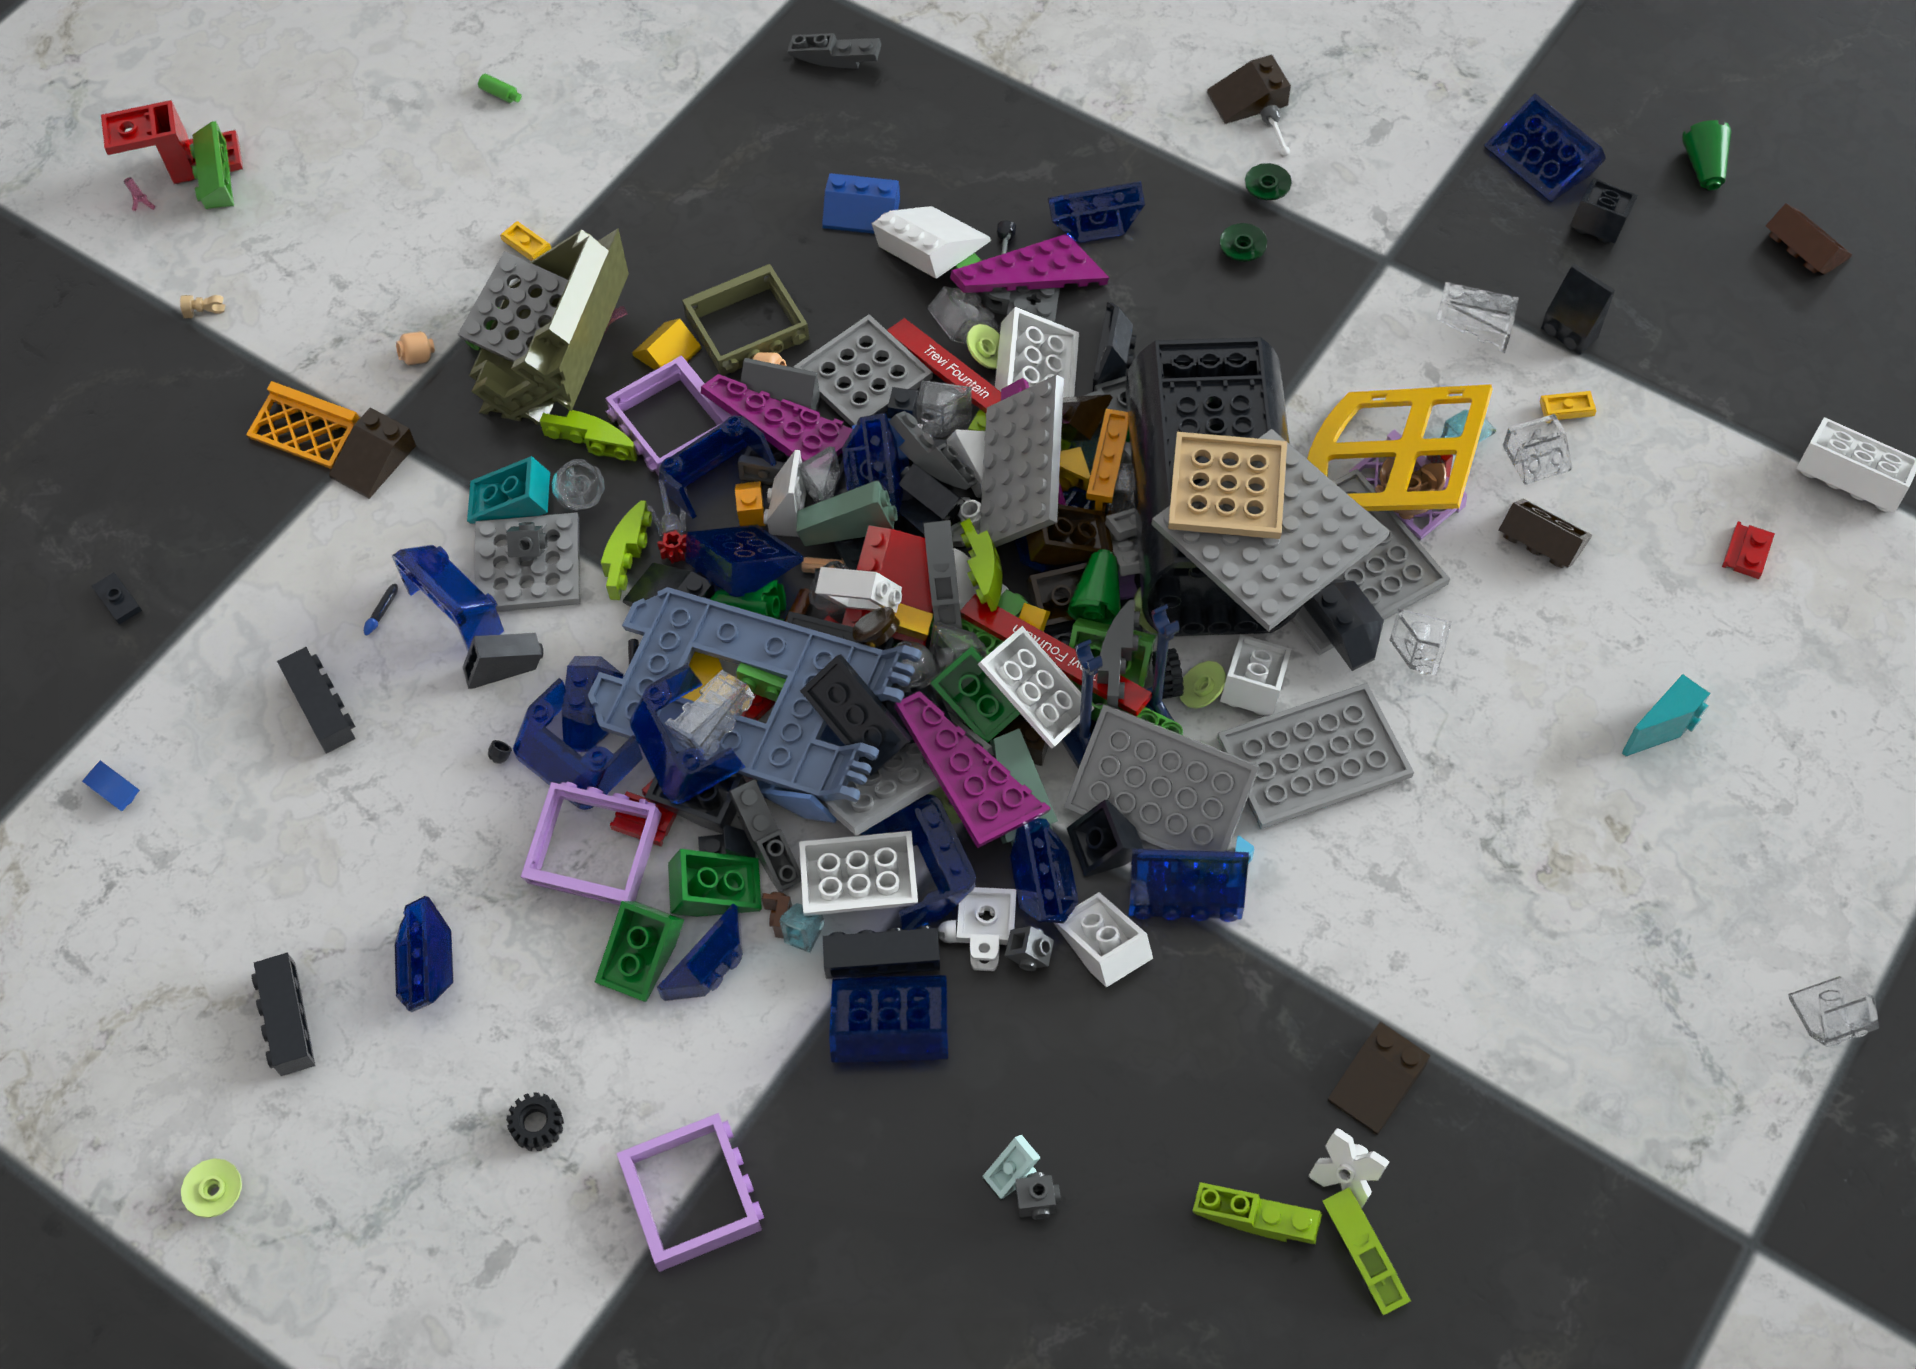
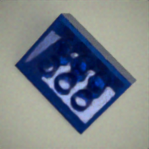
(1546, 149)
(740, 557)
(1187, 884)
(889, 1019)

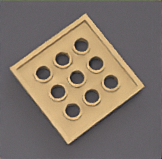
(1239, 520)

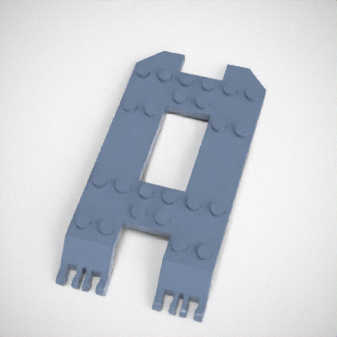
(788, 745)

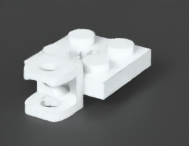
(986, 935)

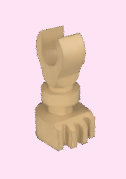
(211, 304)

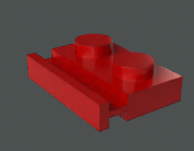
(1748, 550)
(634, 825)

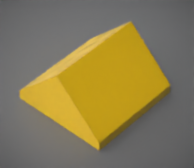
(667, 344)
(1073, 469)

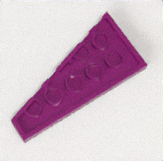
(1035, 266)
(782, 422)
(972, 779)

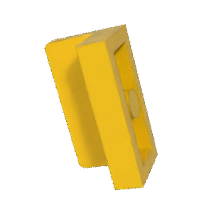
(913, 621)

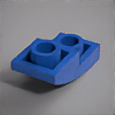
(111, 785)

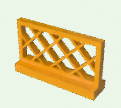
(308, 405)
(1108, 458)

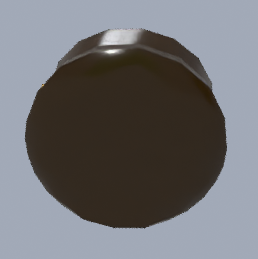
(876, 627)

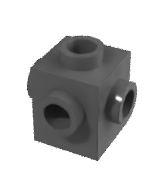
(526, 541)
(1029, 948)
(1037, 1195)

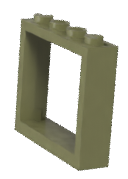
(733, 292)

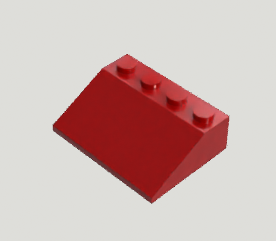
(903, 561)

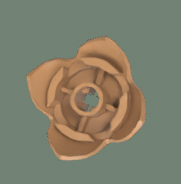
(1428, 478)

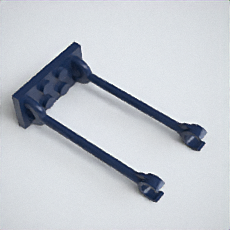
(1078, 738)

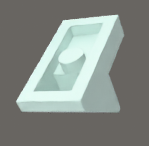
(1012, 1164)

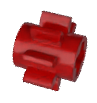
(673, 546)

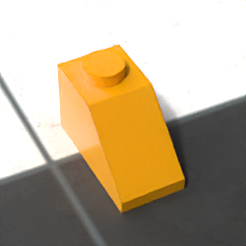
(750, 503)

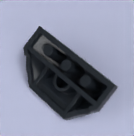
(1114, 346)
(1347, 621)

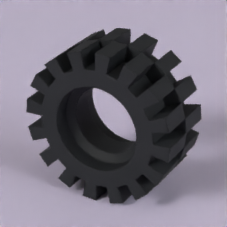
(1173, 675)
(547, 1133)

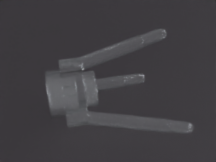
(670, 520)

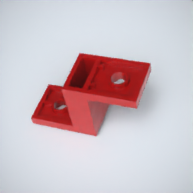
(160, 126)

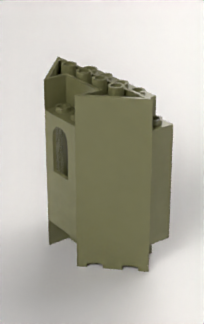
(567, 342)

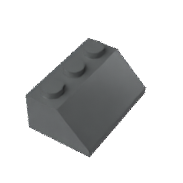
(782, 382)

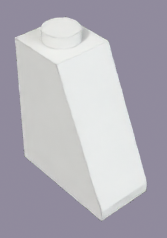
(970, 451)

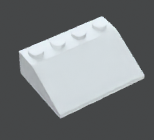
(927, 238)
(1036, 351)
(1858, 465)
(1034, 686)
(858, 873)

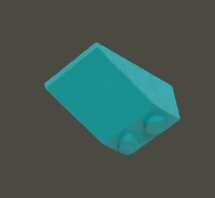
(510, 492)
(1670, 716)

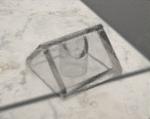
(821, 474)

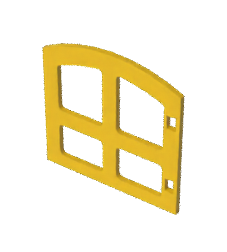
(1409, 446)

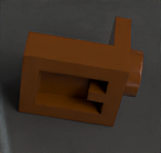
(778, 904)

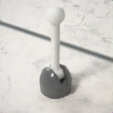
(1271, 116)

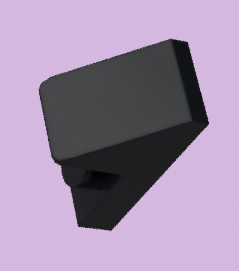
(731, 842)

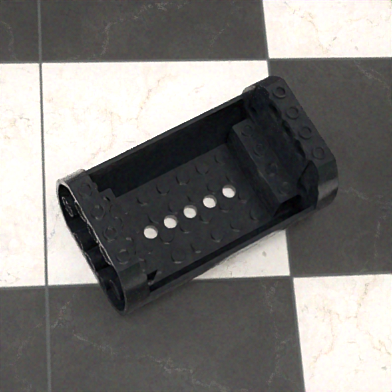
(1187, 390)

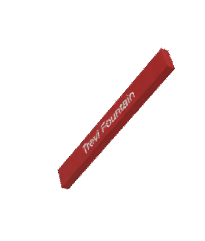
(945, 364)
(1004, 624)

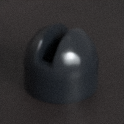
(499, 751)

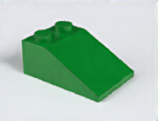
(975, 695)
(712, 882)
(638, 949)

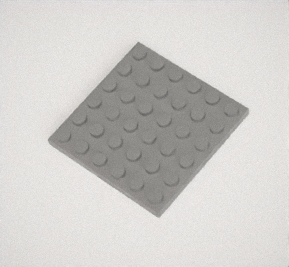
(1318, 542)
(1389, 575)

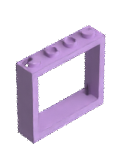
(648, 386)
(594, 797)
(707, 1242)

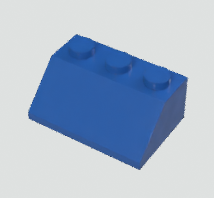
(858, 201)

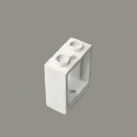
(858, 589)

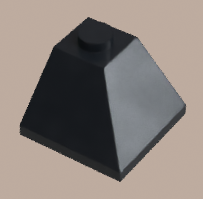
(1103, 839)

